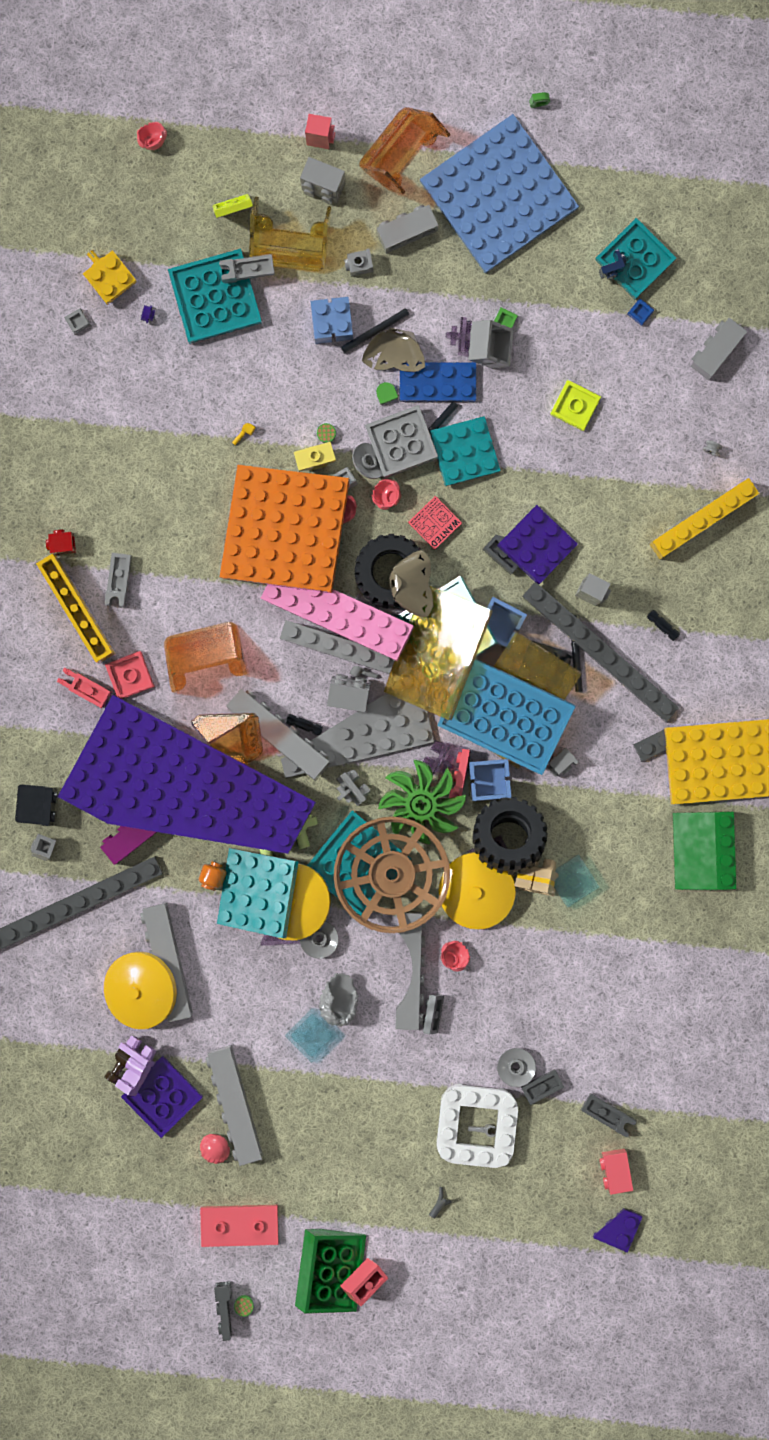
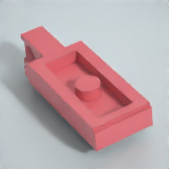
(460, 775)

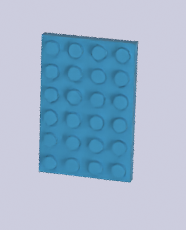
(509, 717)

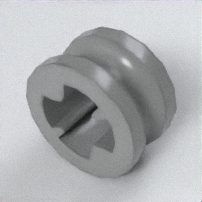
(712, 448)

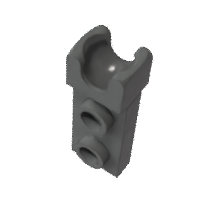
(607, 1114)
(223, 1295)

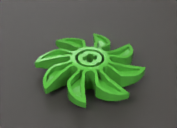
(427, 794)

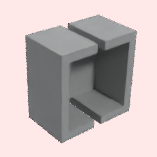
(322, 181)
(490, 344)
(348, 693)

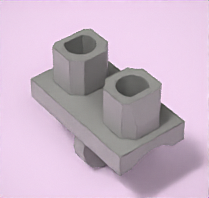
(349, 790)

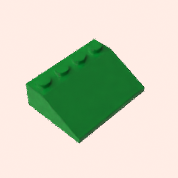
(704, 850)
(325, 1265)

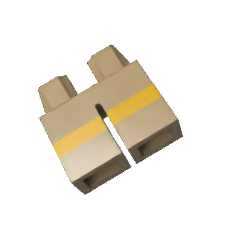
(538, 879)

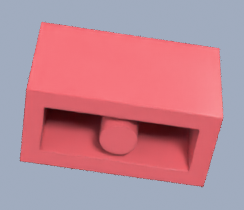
(319, 131)
(616, 1171)
(364, 1282)

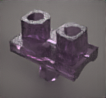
(465, 328)
(442, 750)

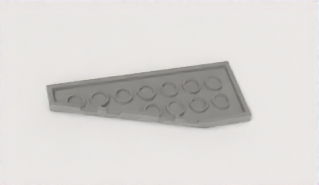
(382, 729)

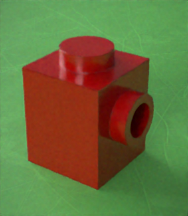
(61, 542)

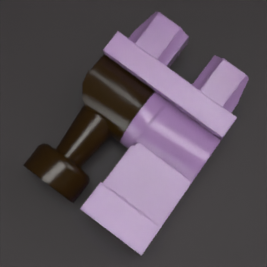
(137, 1065)

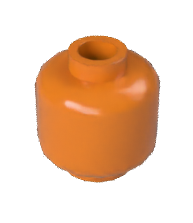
(212, 876)

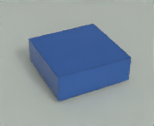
(640, 312)

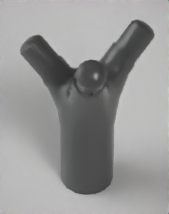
(439, 1204)

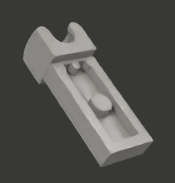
(247, 268)
(118, 579)

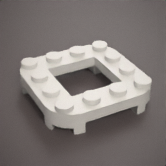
(478, 1097)

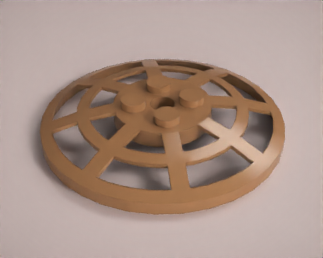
(398, 886)

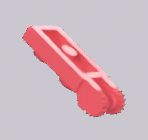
(86, 688)

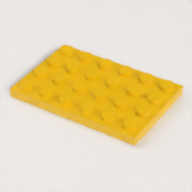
(718, 761)

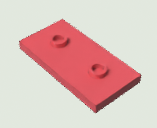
(239, 1225)

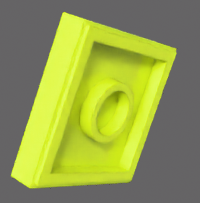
(232, 205)
(575, 405)

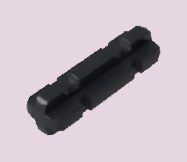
(663, 625)
(304, 724)

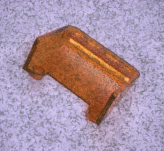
(203, 650)
(232, 734)

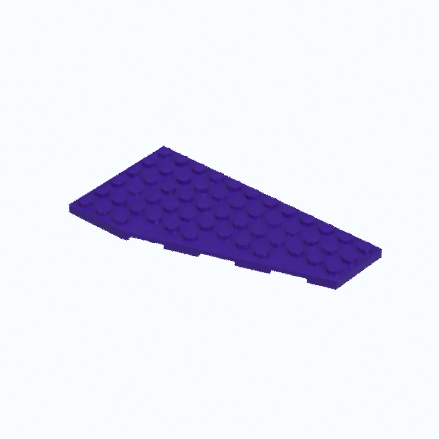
(170, 783)

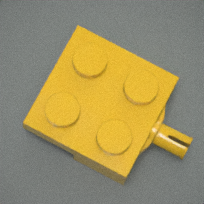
(108, 276)

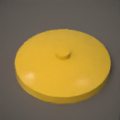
(477, 894)
(309, 904)
(140, 990)

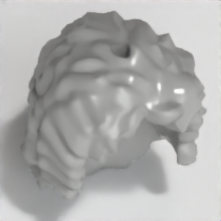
(339, 1000)

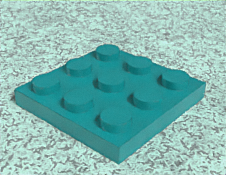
(644, 258)
(465, 451)

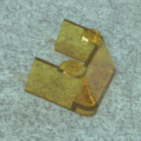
(287, 247)

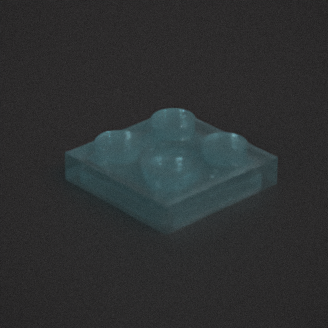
(574, 881)
(311, 1035)

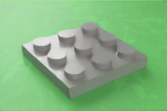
(401, 441)

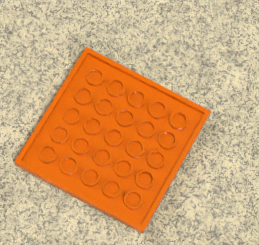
(284, 528)

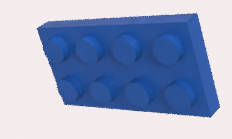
(439, 383)

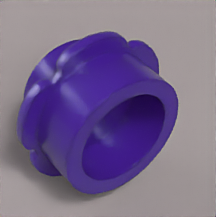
(147, 313)

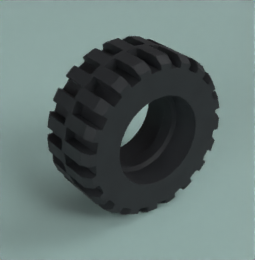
(366, 560)
(517, 813)

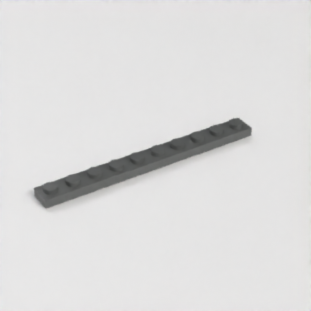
(600, 652)
(79, 901)

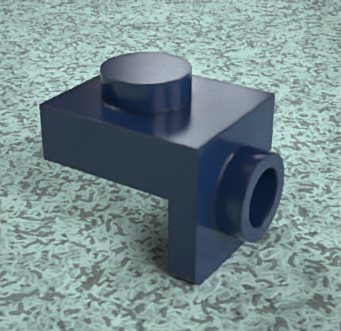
(612, 270)

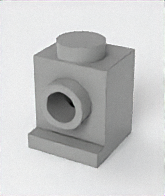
(357, 269)
(561, 762)
(42, 847)

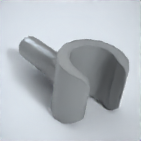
(356, 671)
(483, 1129)

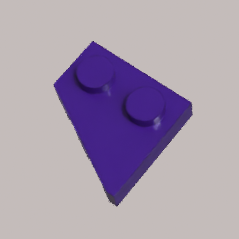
(620, 1230)

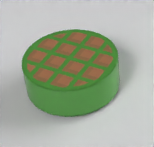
(326, 433)
(243, 1305)

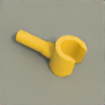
(247, 428)

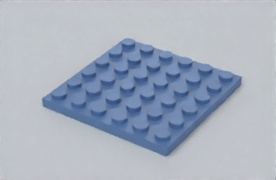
(499, 193)

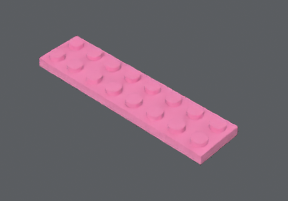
(344, 617)

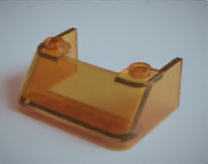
(398, 144)

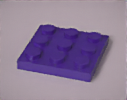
(537, 544)
(163, 1097)

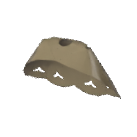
(395, 350)
(412, 583)

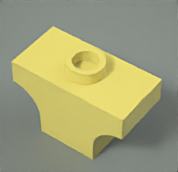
(314, 457)

